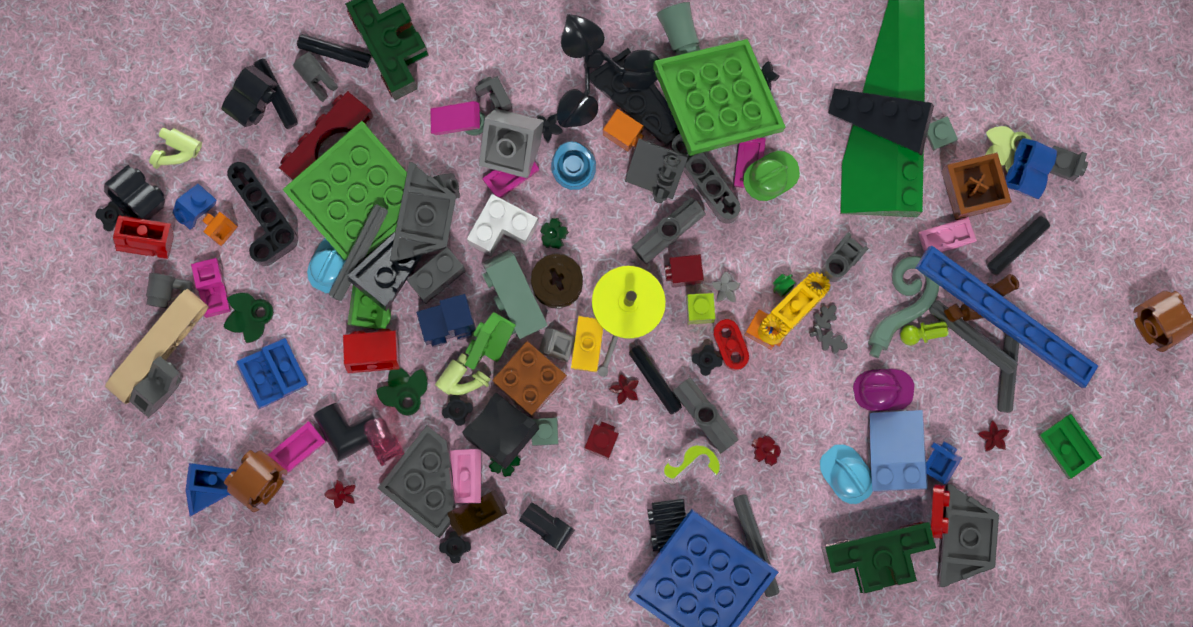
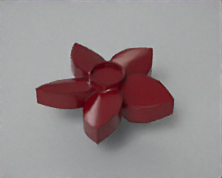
(625, 389)
(994, 437)
(340, 493)

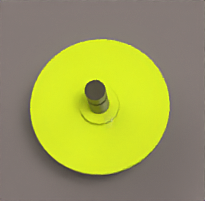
(628, 302)

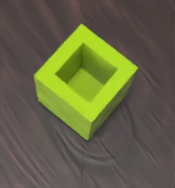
(700, 308)

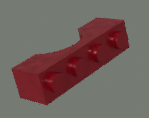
(342, 118)

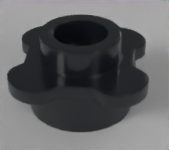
(103, 215)
(699, 359)
(449, 411)
(447, 547)

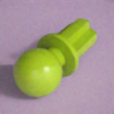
(911, 334)

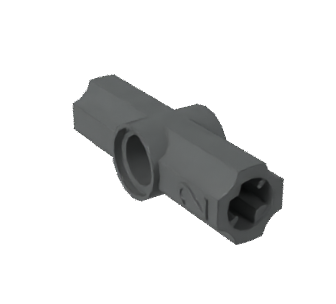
(680, 219)
(693, 401)

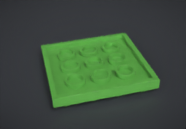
(718, 97)
(346, 185)

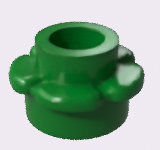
(783, 284)

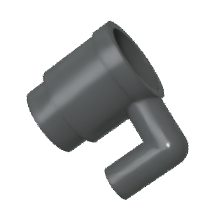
(161, 287)

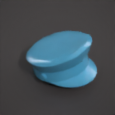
(573, 166)

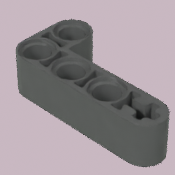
(708, 177)

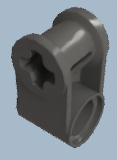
(846, 255)

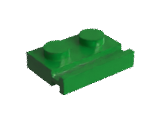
(1069, 446)

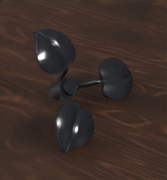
(584, 39)

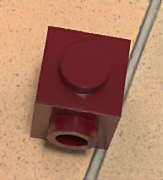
(684, 270)
(602, 440)

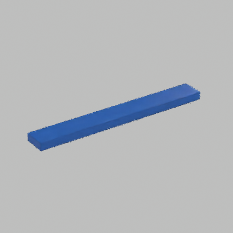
(1006, 316)

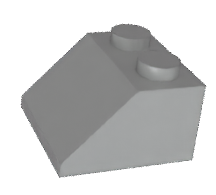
(510, 142)

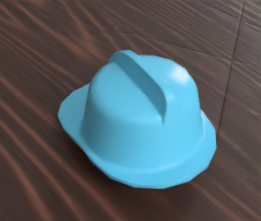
(324, 267)
(846, 474)

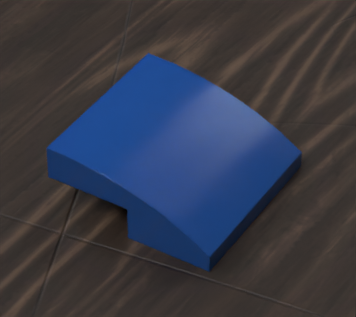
(271, 373)

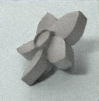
(726, 287)

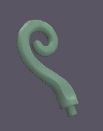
(885, 330)

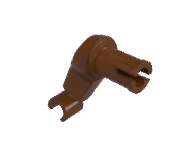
(1002, 287)

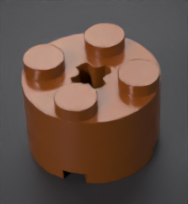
(1164, 320)
(255, 480)

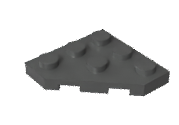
(424, 482)

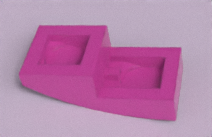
(211, 286)

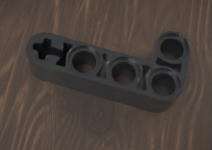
(259, 210)

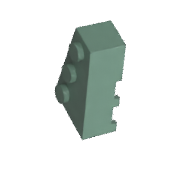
(513, 293)

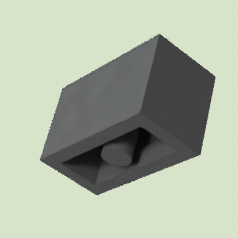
(436, 275)

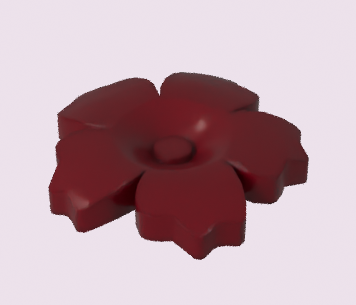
(766, 450)

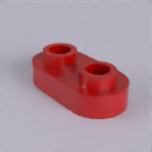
(731, 345)
(939, 523)

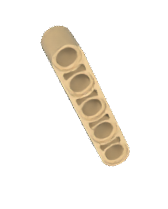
(159, 341)

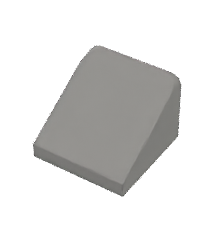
(557, 344)

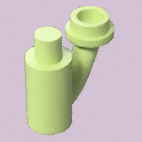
(187, 145)
(452, 375)

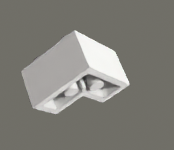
(501, 219)

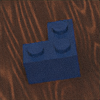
(447, 321)

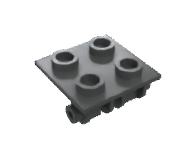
(656, 170)

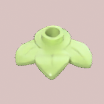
(1004, 143)

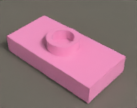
(948, 236)

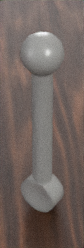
(603, 371)

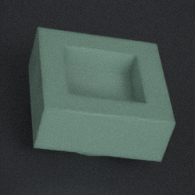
(941, 133)
(547, 432)

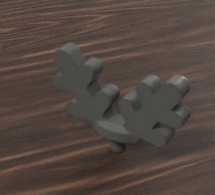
(826, 340)

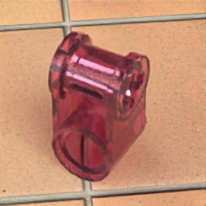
(382, 440)

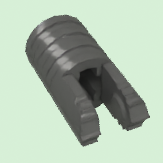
(312, 73)

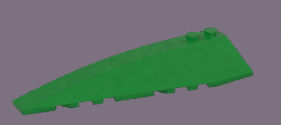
(875, 172)

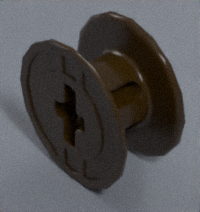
(571, 282)

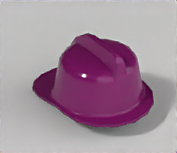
(884, 390)

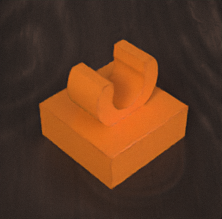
(219, 228)

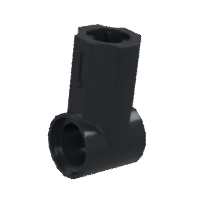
(551, 529)

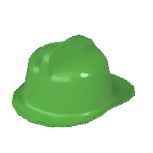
(771, 176)

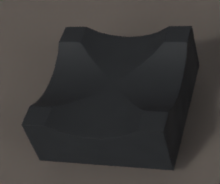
(501, 431)

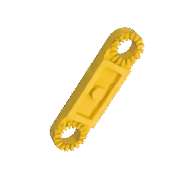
(793, 308)

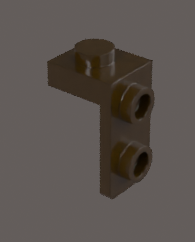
(477, 515)

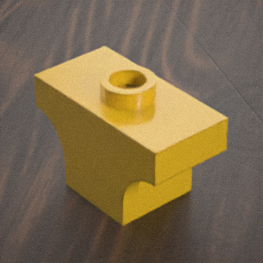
(587, 345)

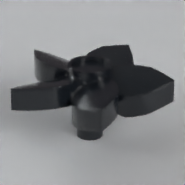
(768, 73)
(550, 127)

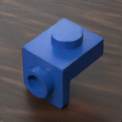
(193, 205)
(943, 462)

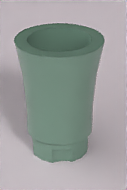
(679, 28)

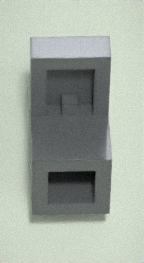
(156, 387)

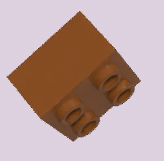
(976, 186)
(529, 379)

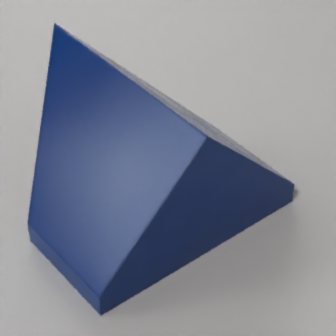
(205, 486)

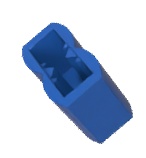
(1031, 168)

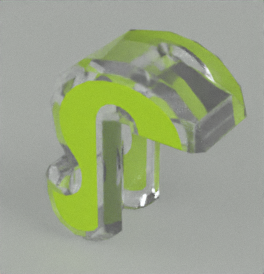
(690, 456)

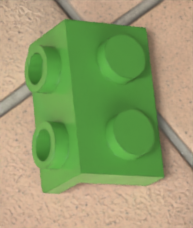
(366, 313)
(490, 340)

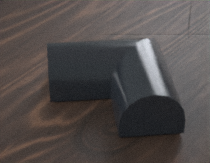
(341, 437)

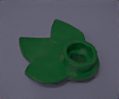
(245, 318)
(403, 386)

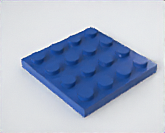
(702, 578)

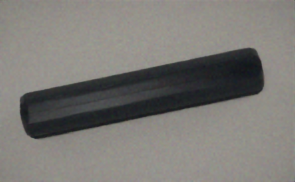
(333, 51)
(279, 102)
(1018, 245)
(655, 379)

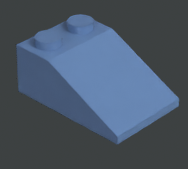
(898, 451)

